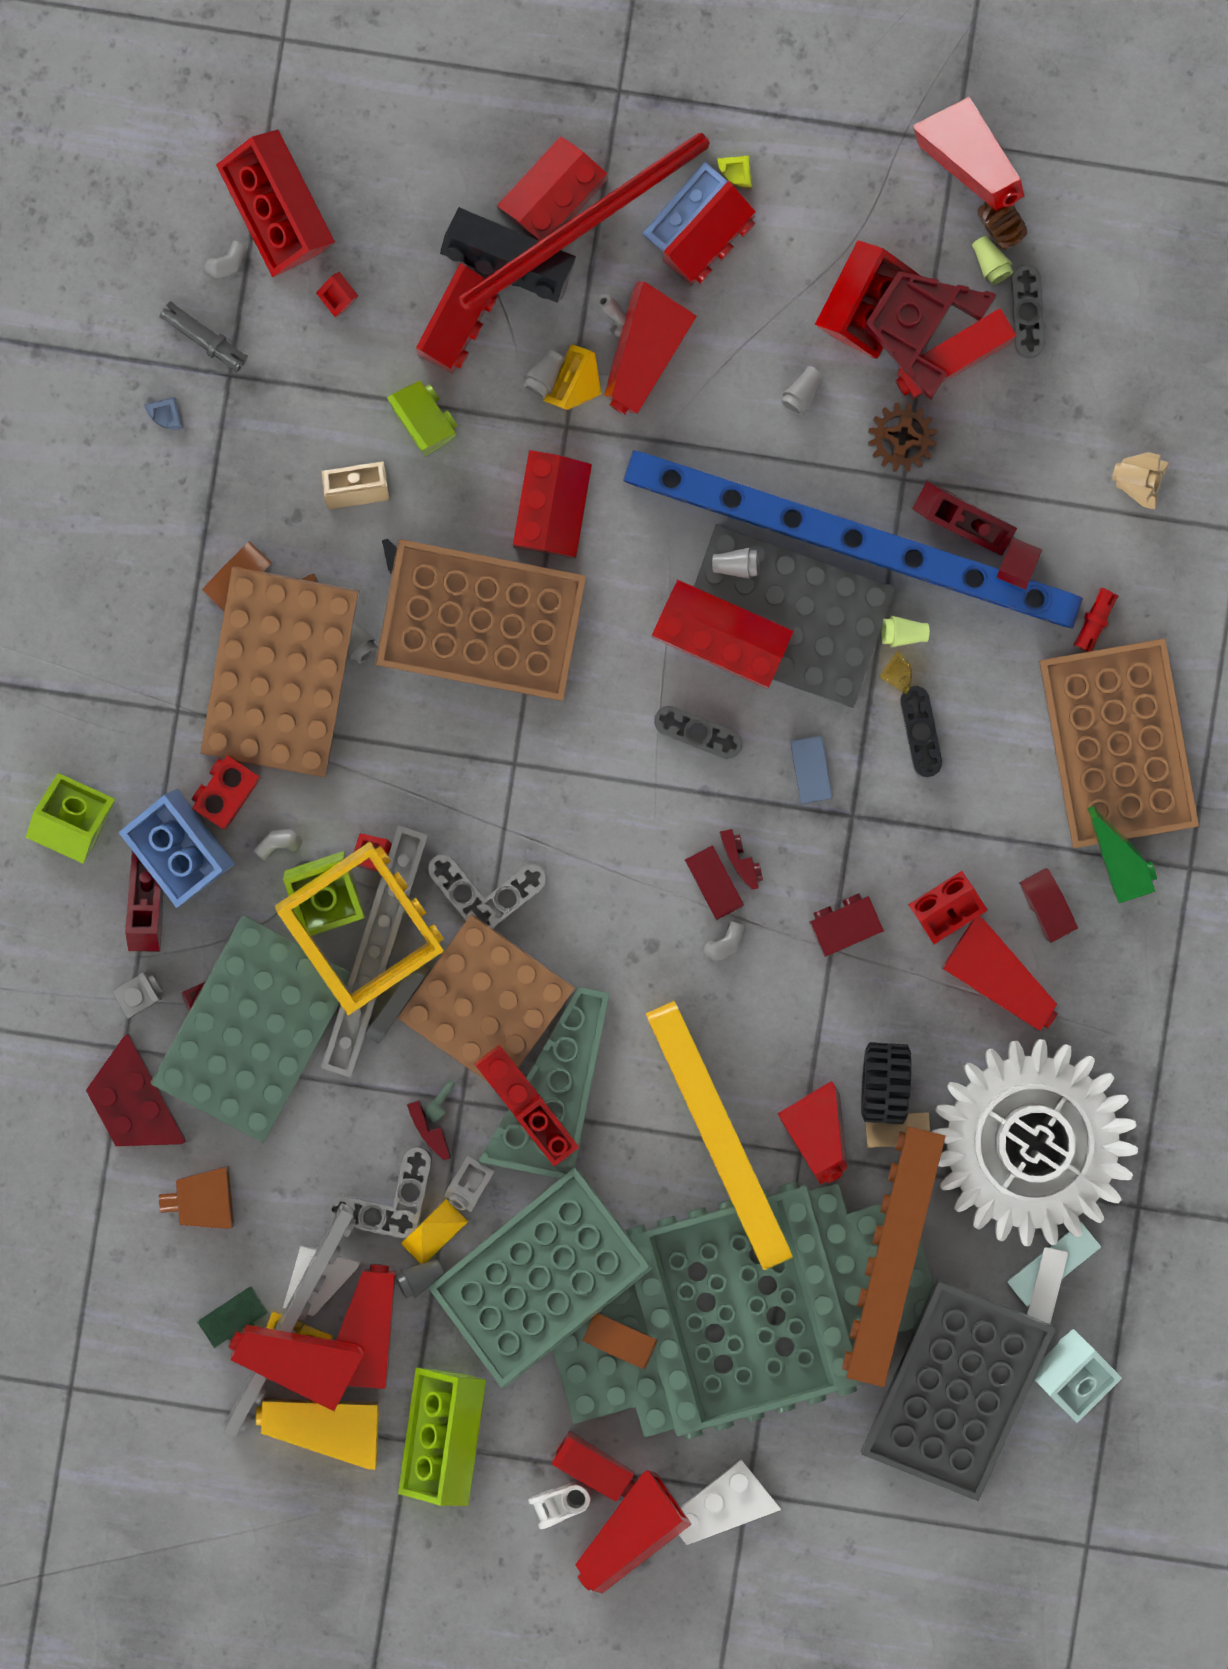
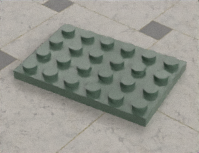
(250, 1030)
(540, 1278)

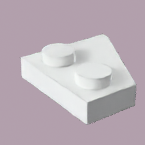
(335, 1278)

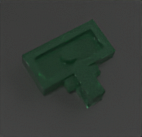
(232, 1316)

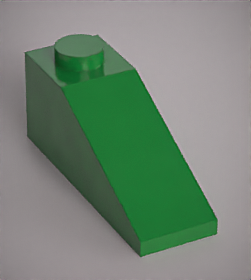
(1124, 863)

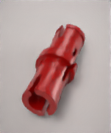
(1096, 620)

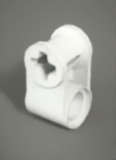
(559, 1504)

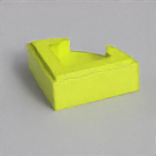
(736, 171)

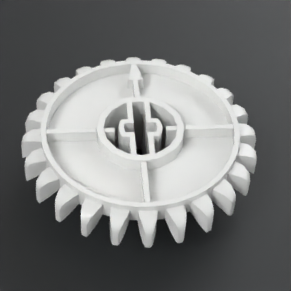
(983, 1120)

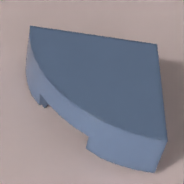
(165, 413)

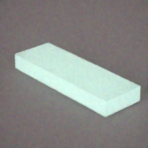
(1078, 1251)

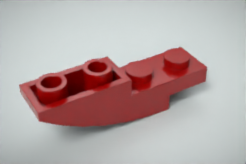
(526, 1105)

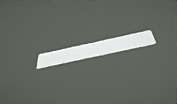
(1047, 1284)

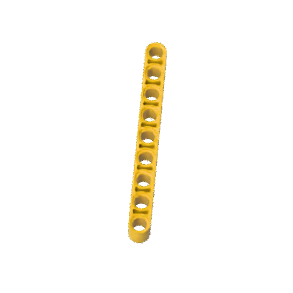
(719, 1135)

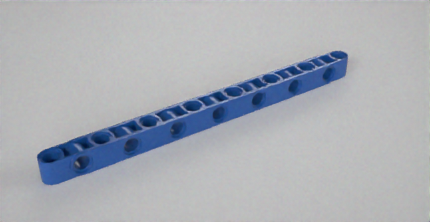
(829, 530)

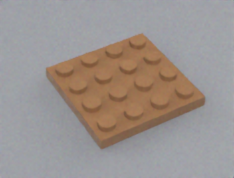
(485, 996)

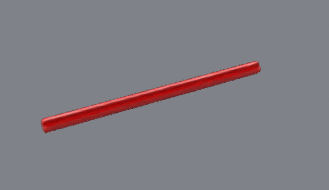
(583, 222)

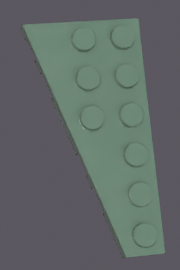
(564, 1082)

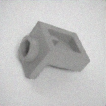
(138, 994)
(468, 1184)

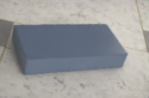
(811, 769)

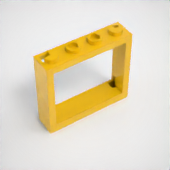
(355, 1000)

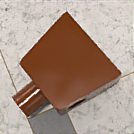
(202, 1199)

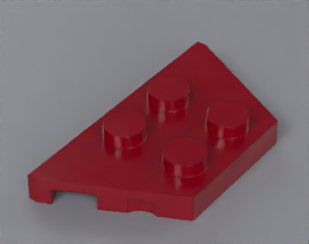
(129, 1103)

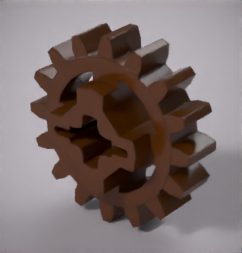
(887, 435)

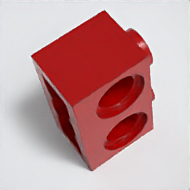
(232, 796)
(948, 907)

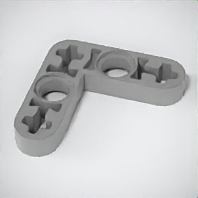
(491, 902)
(400, 1205)

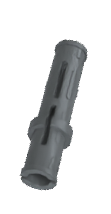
(214, 344)

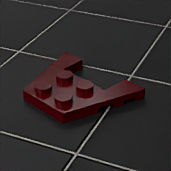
(910, 317)

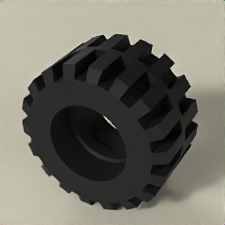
(886, 1083)

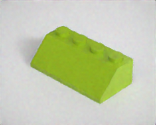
(442, 1437)

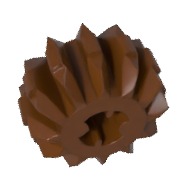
(1003, 225)

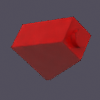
(818, 1132)
(593, 1467)

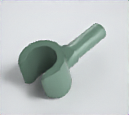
(434, 1110)

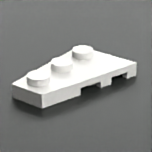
(727, 1503)

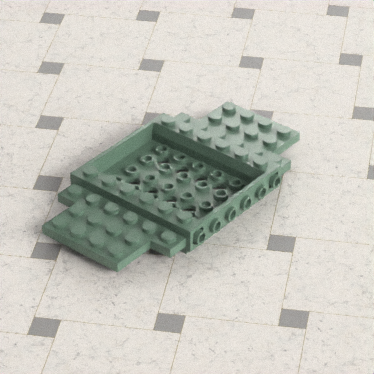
(813, 1288)

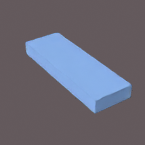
(684, 206)

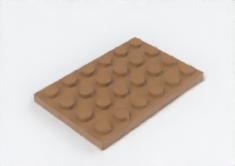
(480, 620)
(279, 671)
(1119, 741)

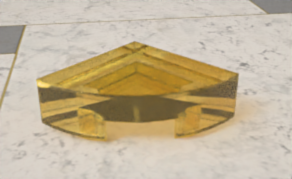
(898, 673)

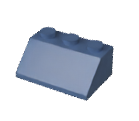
(176, 847)

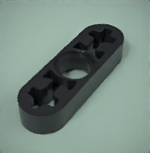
(909, 710)

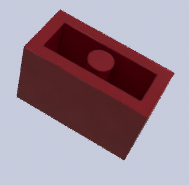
(845, 925)

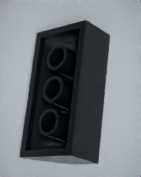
(491, 246)

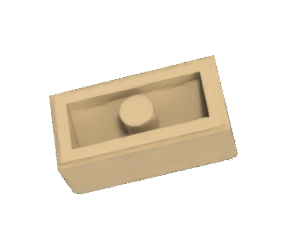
(355, 485)
(887, 1134)

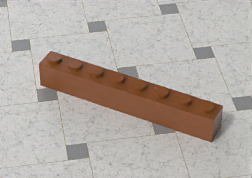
(895, 1256)

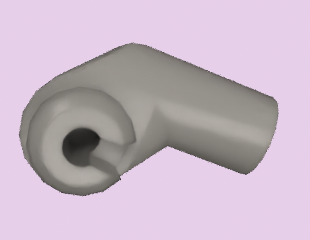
(227, 264)
(613, 311)
(278, 839)
(727, 946)

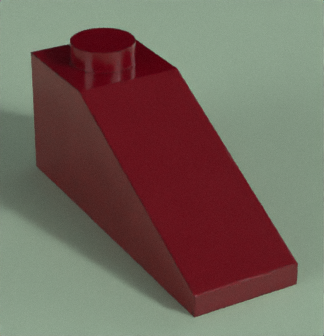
(964, 518)
(143, 910)

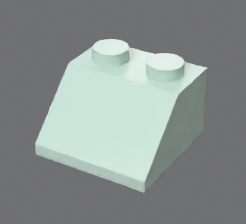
(1075, 1375)

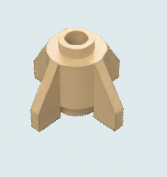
(1141, 477)

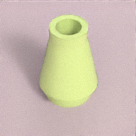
(993, 262)
(902, 631)

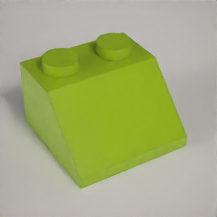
(422, 417)
(69, 818)
(331, 906)

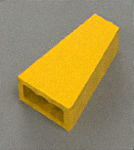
(344, 1434)

